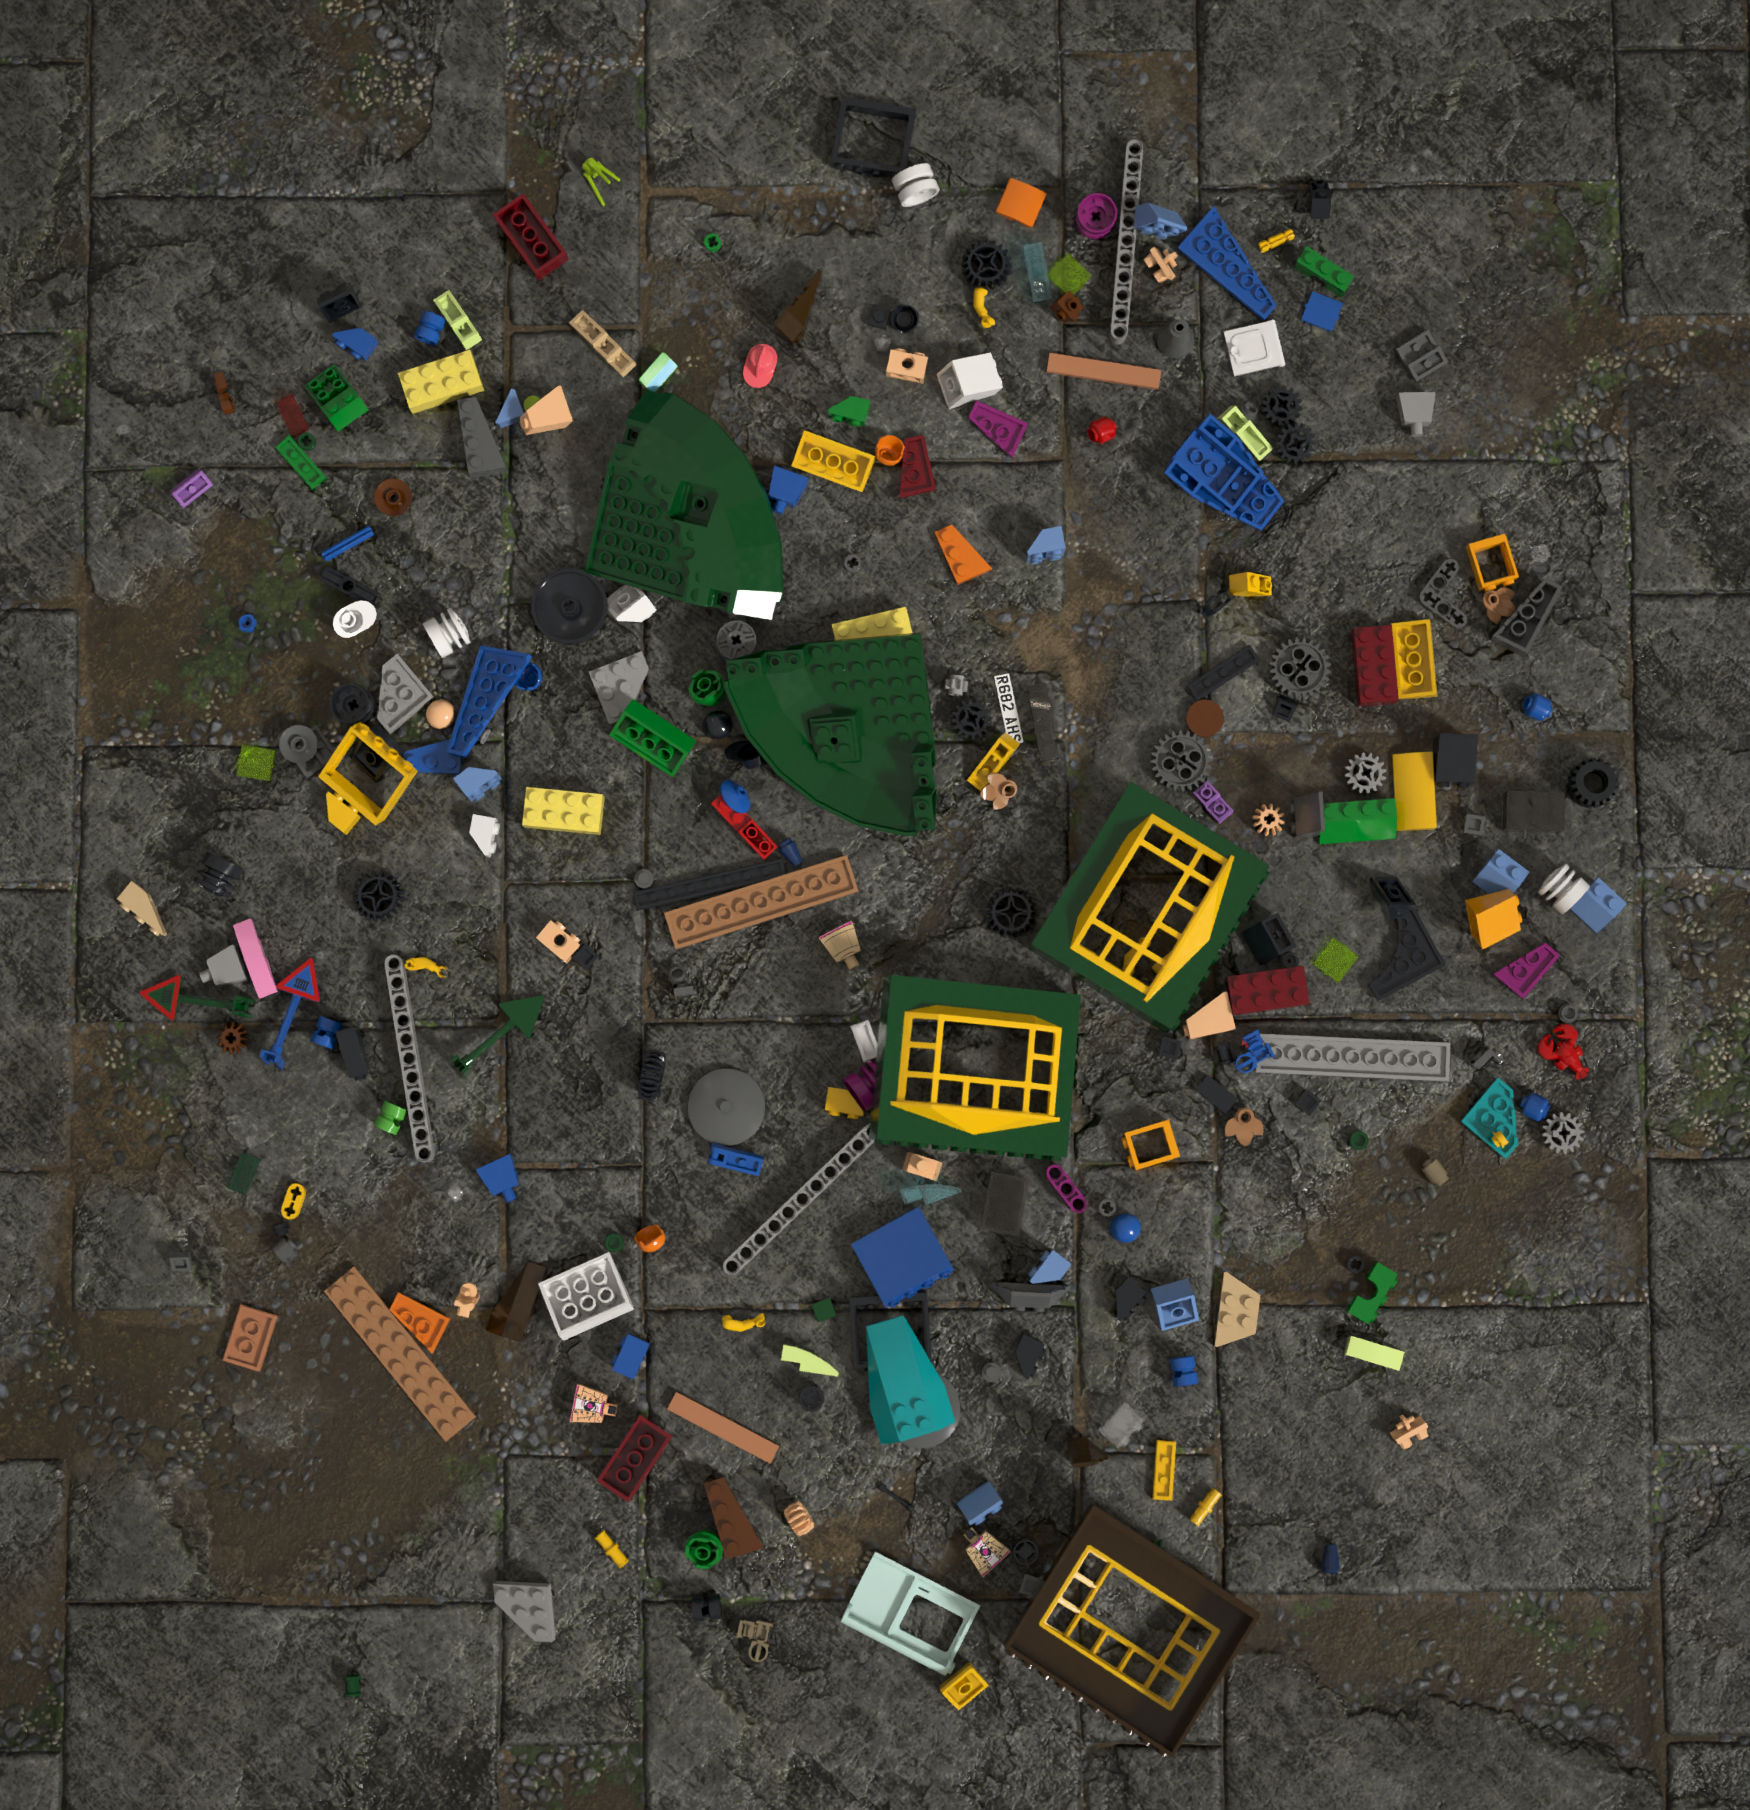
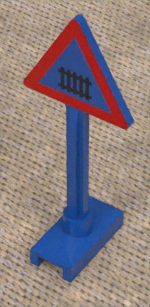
(301, 984)

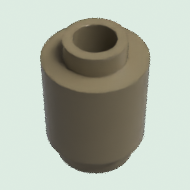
(1434, 1172)

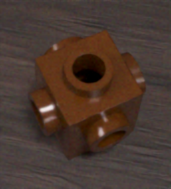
(1067, 307)

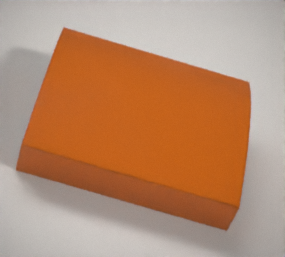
(1020, 202)

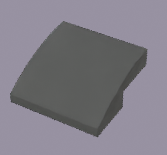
(1421, 355)
(321, 757)

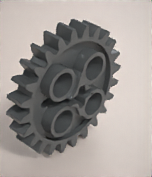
(1286, 658)
(1189, 745)

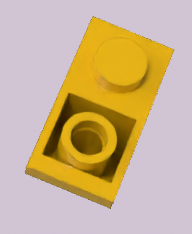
(1250, 584)
(339, 814)
(841, 1101)

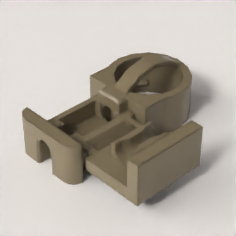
(755, 1632)

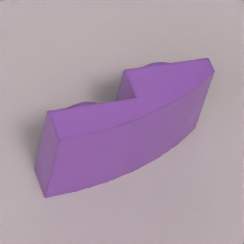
(1213, 802)

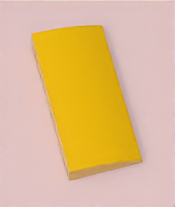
(833, 461)
(1414, 659)
(1414, 791)

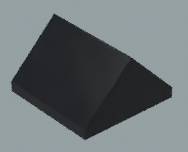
(1391, 896)

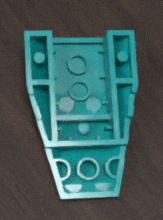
(903, 1384)

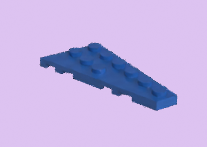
(1221, 258)
(488, 686)

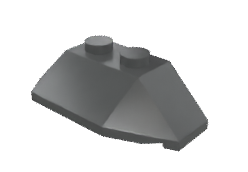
(1029, 1295)

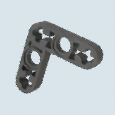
(1436, 592)

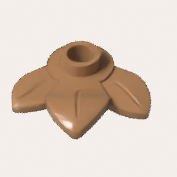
(1502, 605)
(995, 790)
(1244, 1129)

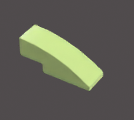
(457, 320)
(1246, 431)
(1374, 1353)
(808, 1361)

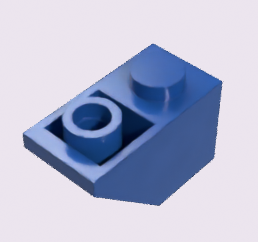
(357, 341)

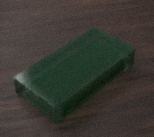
(244, 1173)

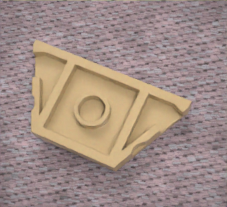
(1236, 1311)

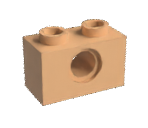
(915, 373)
(548, 936)

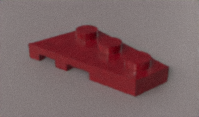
(916, 469)

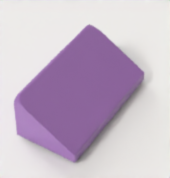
(191, 487)

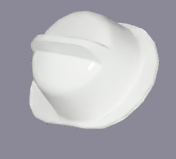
(354, 618)

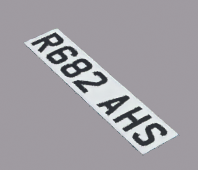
(1008, 707)

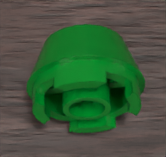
(707, 687)
(704, 1548)

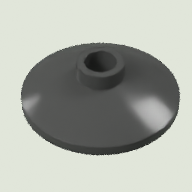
(291, 737)

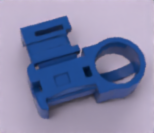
(1258, 1051)

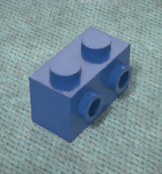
(630, 1356)

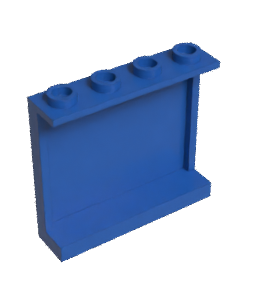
(902, 1258)

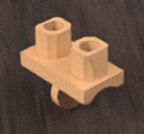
(1165, 271)
(467, 1299)
(1409, 1428)

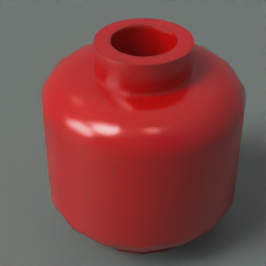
(1102, 430)

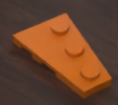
(960, 555)
(420, 1320)

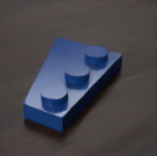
(434, 759)

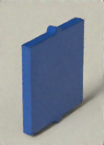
(1321, 311)

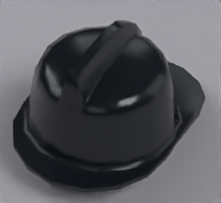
(745, 753)

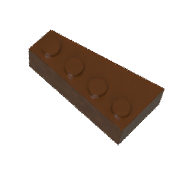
(732, 1523)

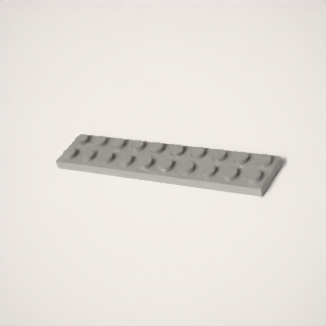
(1356, 1057)

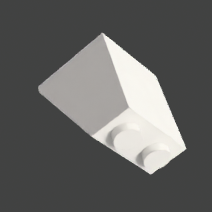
(969, 380)

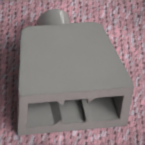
(1415, 410)
(225, 968)

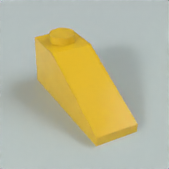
(993, 761)

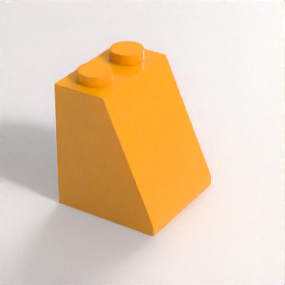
(1493, 917)

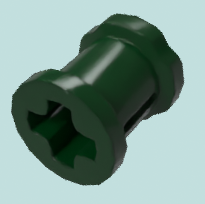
(352, 1685)

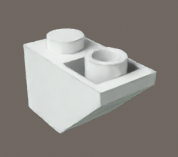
(483, 832)

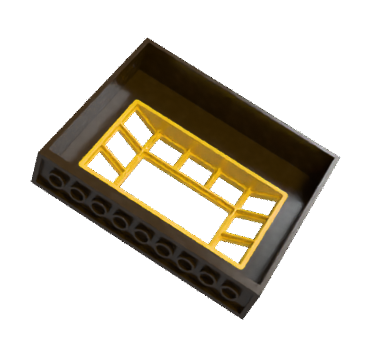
(1098, 1681)

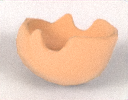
(440, 714)

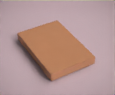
(250, 1337)

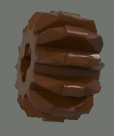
(238, 1033)

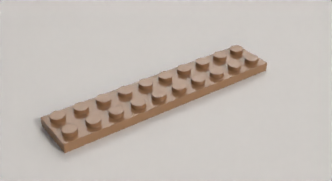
(761, 902)
(400, 1354)

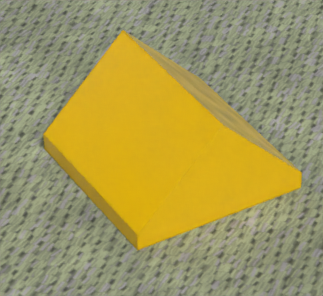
(963, 1686)

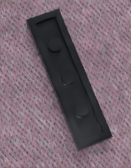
(1223, 673)

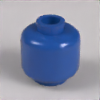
(1537, 707)
(1535, 1106)

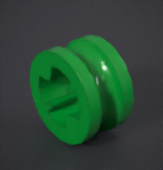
(710, 237)

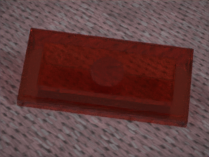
(293, 415)

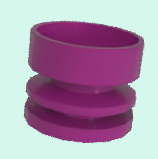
(1093, 206)
(862, 1087)

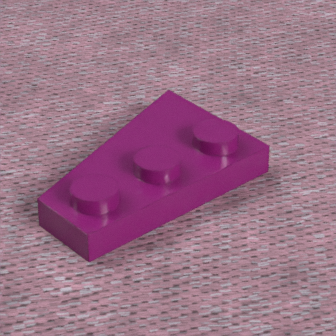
(999, 427)
(1528, 970)

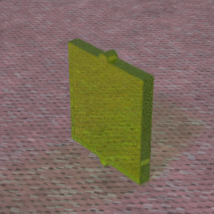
(1069, 275)
(256, 762)
(1335, 960)

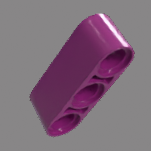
(1067, 1198)

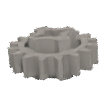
(1368, 780)
(1561, 1125)

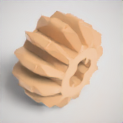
(1273, 825)
(799, 1518)

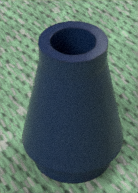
(790, 851)
(1330, 1560)

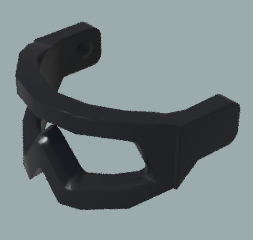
(1207, 612)

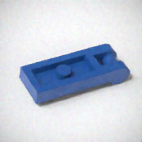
(735, 1159)

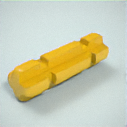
(1276, 240)

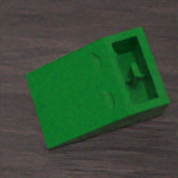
(336, 397)

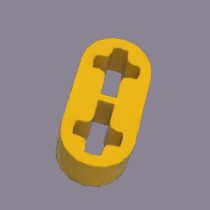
(298, 1202)

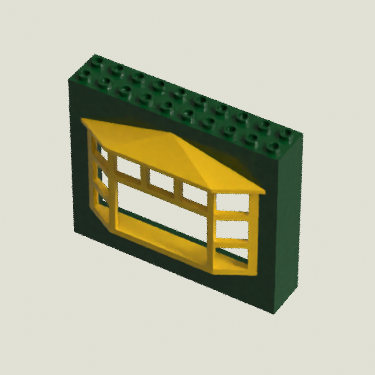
(1195, 947)
(964, 1125)

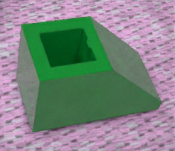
(850, 410)

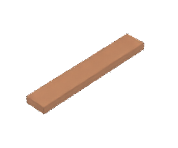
(1103, 371)
(723, 1427)

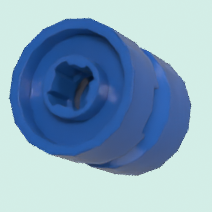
(429, 329)
(326, 1032)
(1183, 1371)

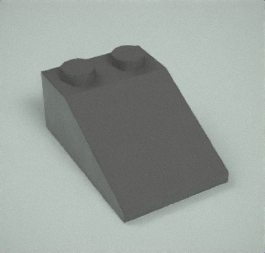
(1307, 815)

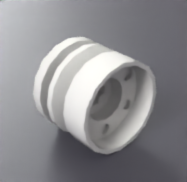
(447, 632)
(1563, 888)

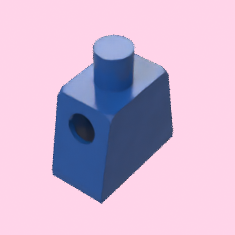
(786, 488)
(500, 1177)

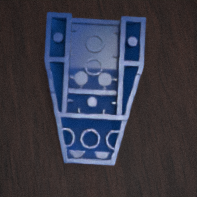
(1223, 475)

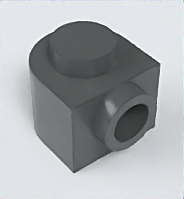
(285, 1250)

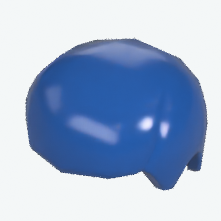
(529, 678)
(1125, 1228)

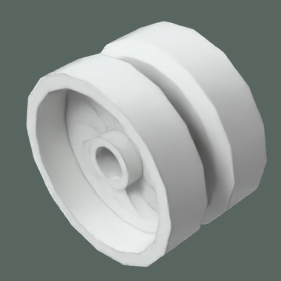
(915, 185)

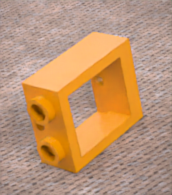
(1500, 540)
(1169, 1138)

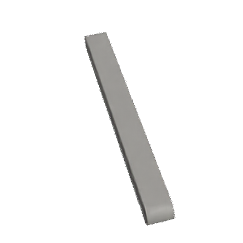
(1126, 233)
(415, 1066)
(792, 1202)

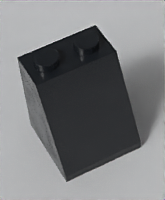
(1454, 759)

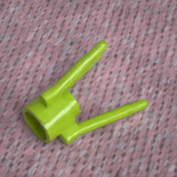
(594, 169)

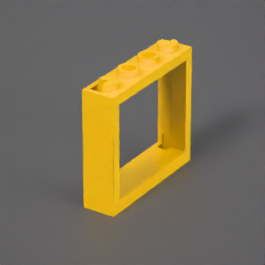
(353, 794)

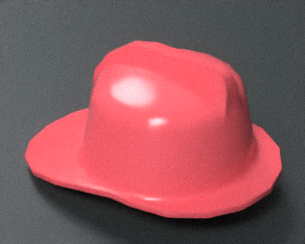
(760, 365)

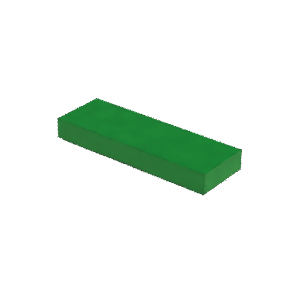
(300, 462)

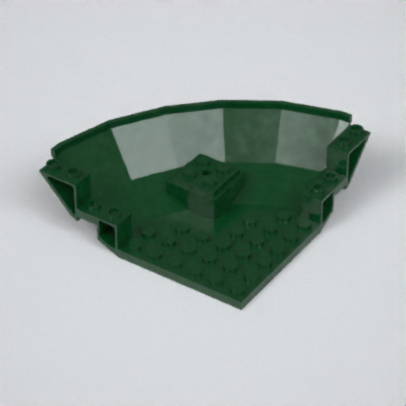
(657, 534)
(867, 697)

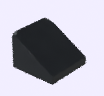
(1285, 708)

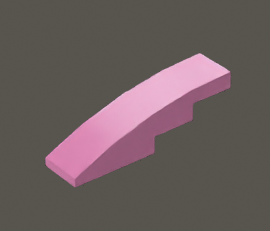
(255, 958)

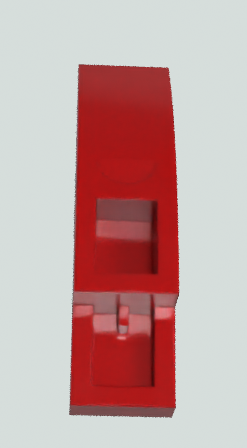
(746, 828)

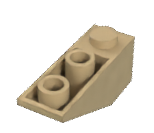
(142, 904)

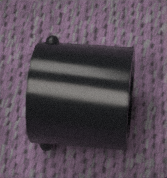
(811, 1398)

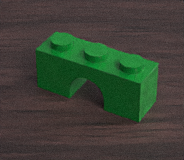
(1313, 264)
(1383, 1280)

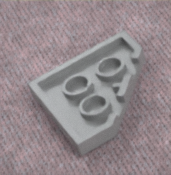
(619, 684)
(400, 694)
(528, 1607)

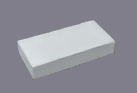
(865, 1040)

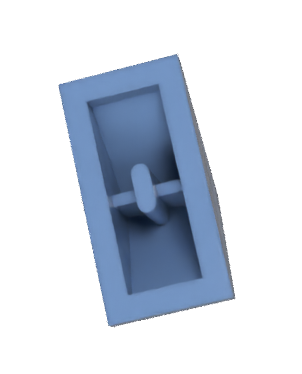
(510, 411)

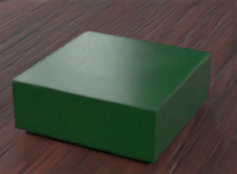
(824, 1310)

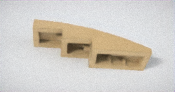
(602, 343)

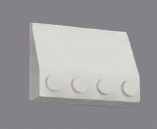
(585, 1296)

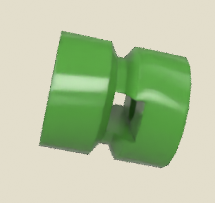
(390, 1117)

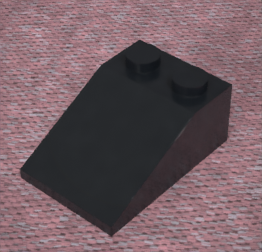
(339, 302)

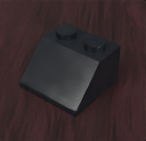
(369, 760)

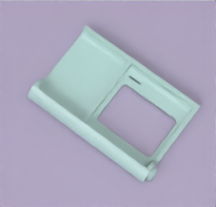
(883, 1601)

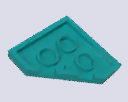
(1493, 1113)

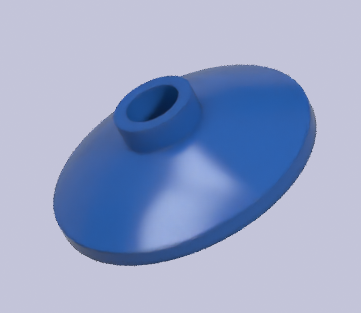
(735, 796)

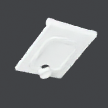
(1254, 348)

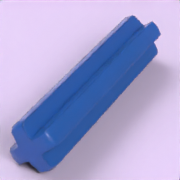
(347, 543)

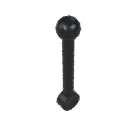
(883, 1488)

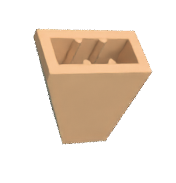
(547, 414)
(1211, 1019)

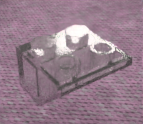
(1122, 1425)

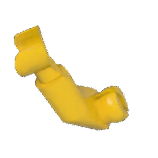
(978, 304)
(1130, 954)
(423, 962)
(741, 1326)

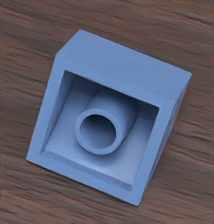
(1500, 874)
(1598, 905)
(1175, 1304)

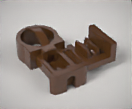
(225, 399)

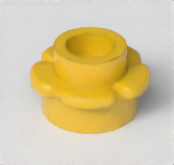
(1499, 1139)

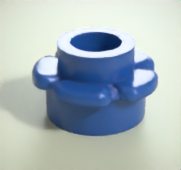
(247, 618)

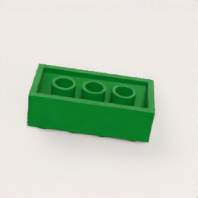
(652, 738)
(1359, 821)

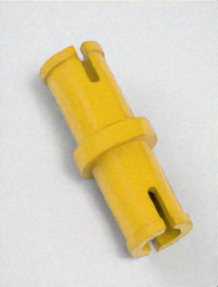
(1205, 1507)
(611, 1549)

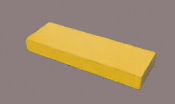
(1164, 1470)

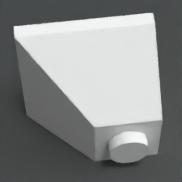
(630, 604)

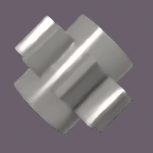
(956, 685)

